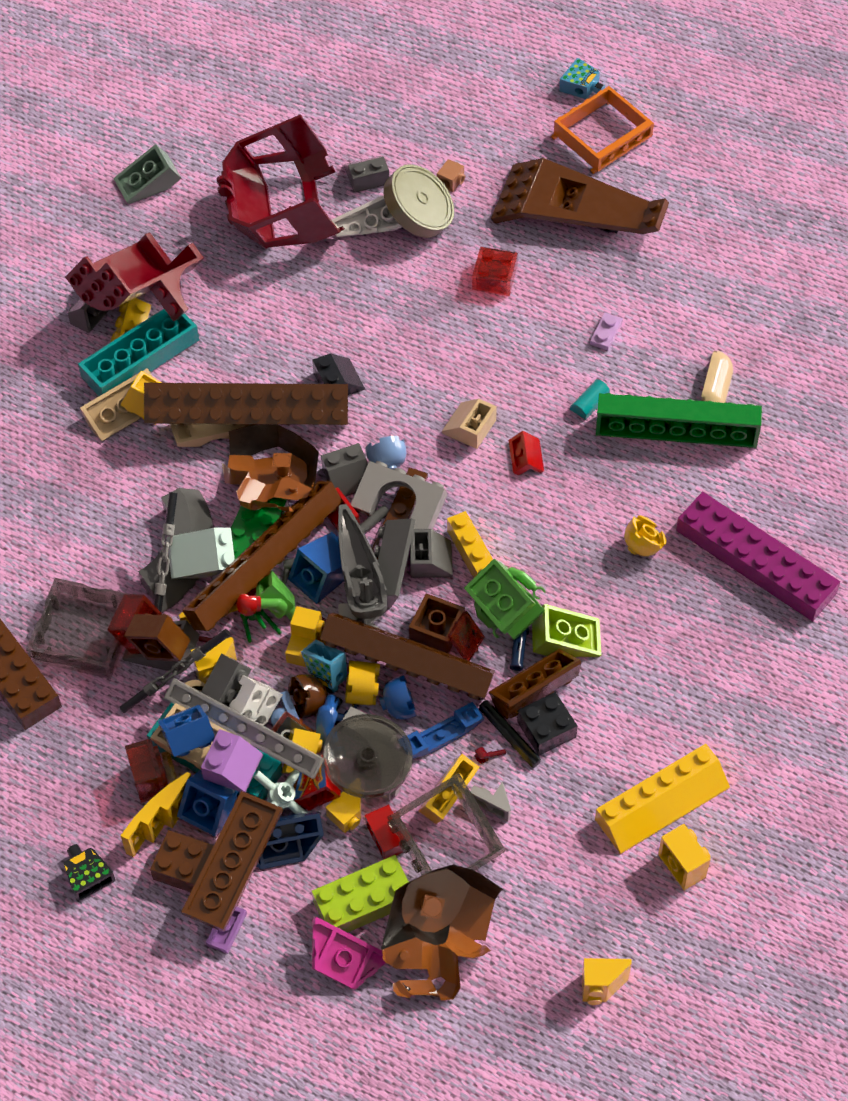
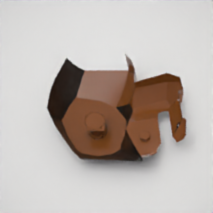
(435, 923)

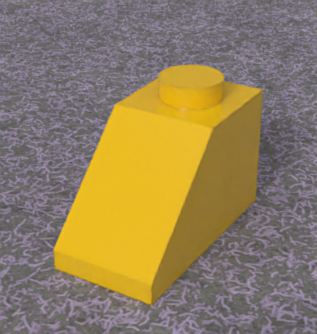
(305, 739)
(345, 812)

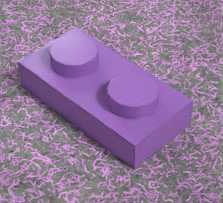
(223, 940)

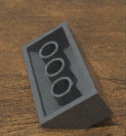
(393, 553)

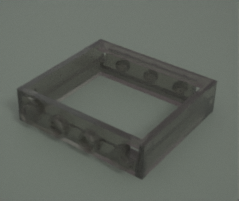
(473, 811)

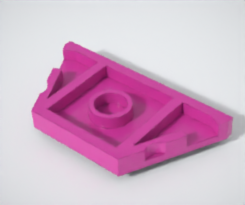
(343, 955)

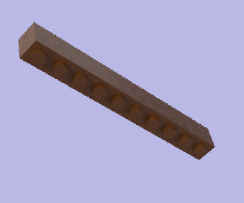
(261, 557)

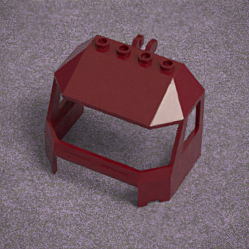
(249, 195)

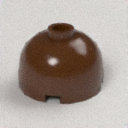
(309, 692)

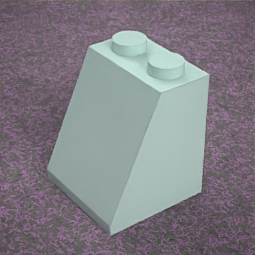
(200, 553)

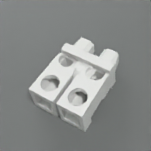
(255, 700)

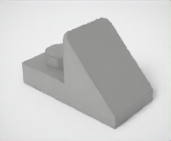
(496, 804)

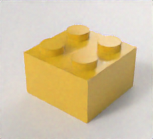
(684, 856)

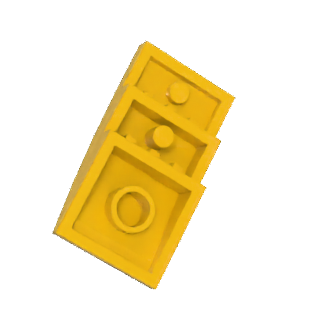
(156, 814)

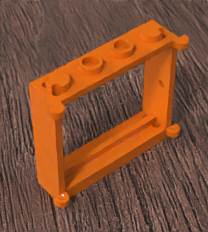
(616, 149)

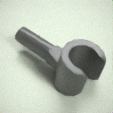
(287, 567)

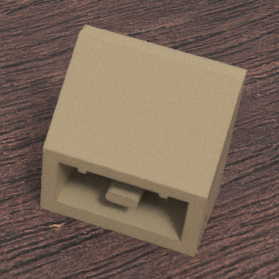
(471, 422)

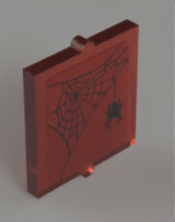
(466, 636)

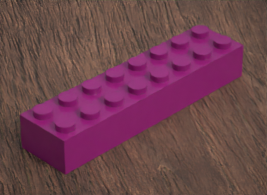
(758, 556)

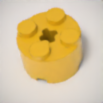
(362, 683)

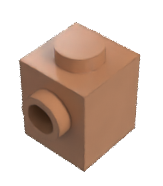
(451, 174)

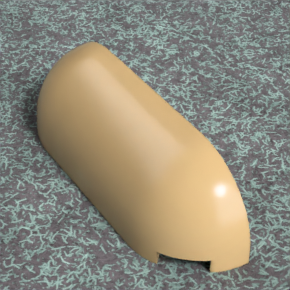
(718, 378)

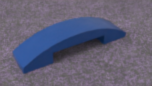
(445, 732)

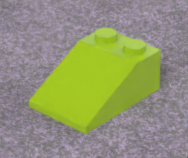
(566, 631)

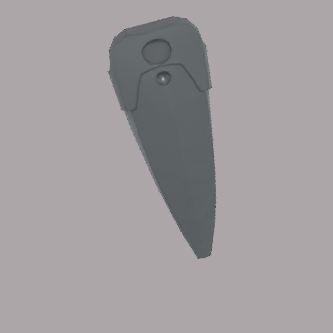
(360, 568)

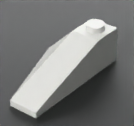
(367, 219)

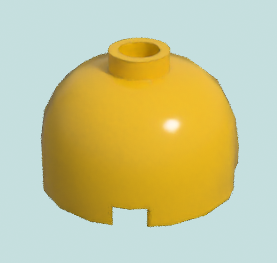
(642, 537)

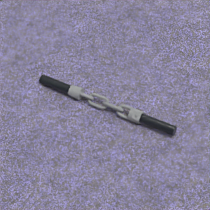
(168, 529)

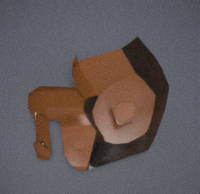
(280, 476)

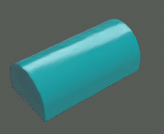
(588, 400)

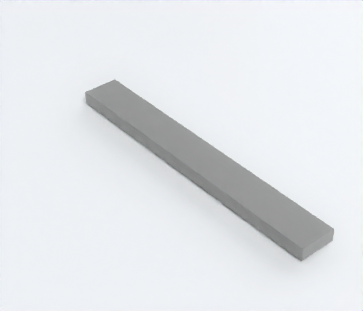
(251, 731)

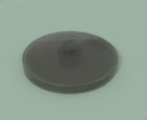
(367, 756)

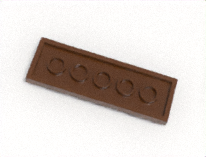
(232, 861)

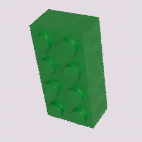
(253, 523)

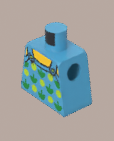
(580, 80)
(326, 664)

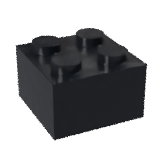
(547, 723)

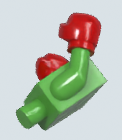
(270, 595)

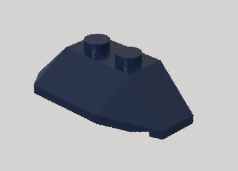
(292, 840)

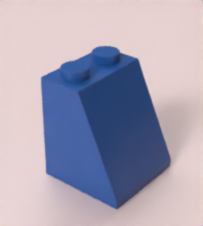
(318, 567)

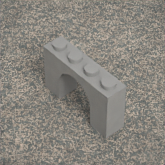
(379, 479)

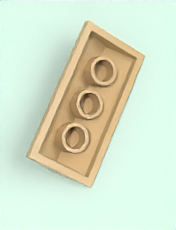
(106, 414)

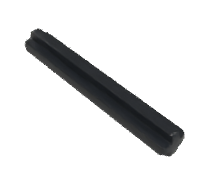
(509, 733)

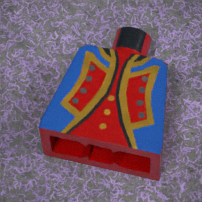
(315, 792)

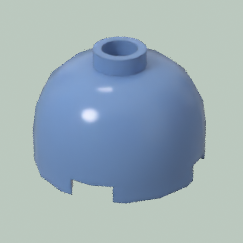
(389, 451)

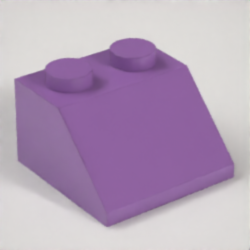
(231, 761)

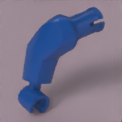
(326, 717)

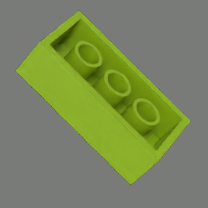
(360, 895)

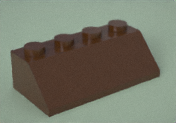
(535, 682)

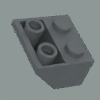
(430, 555)

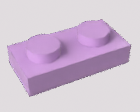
(606, 331)

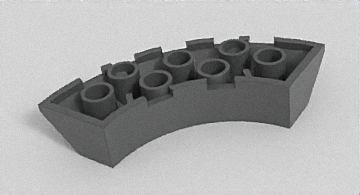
(190, 516)

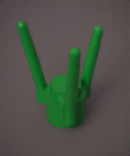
(256, 616)

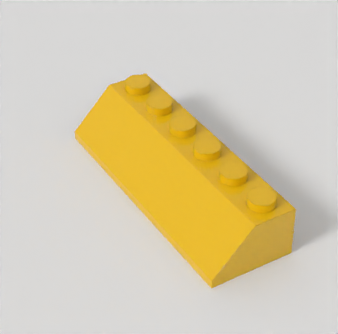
(662, 798)

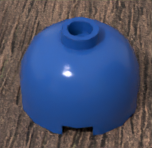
(398, 699)

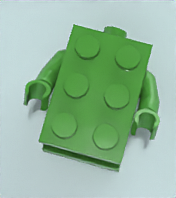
(504, 600)

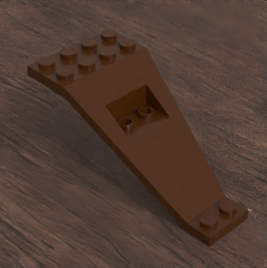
(561, 195)

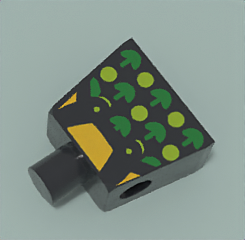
(86, 872)

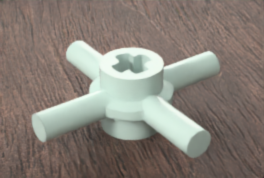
(281, 793)

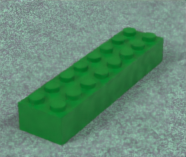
(678, 420)

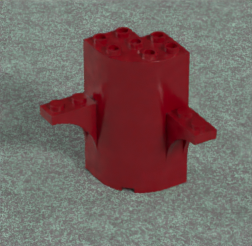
(133, 273)

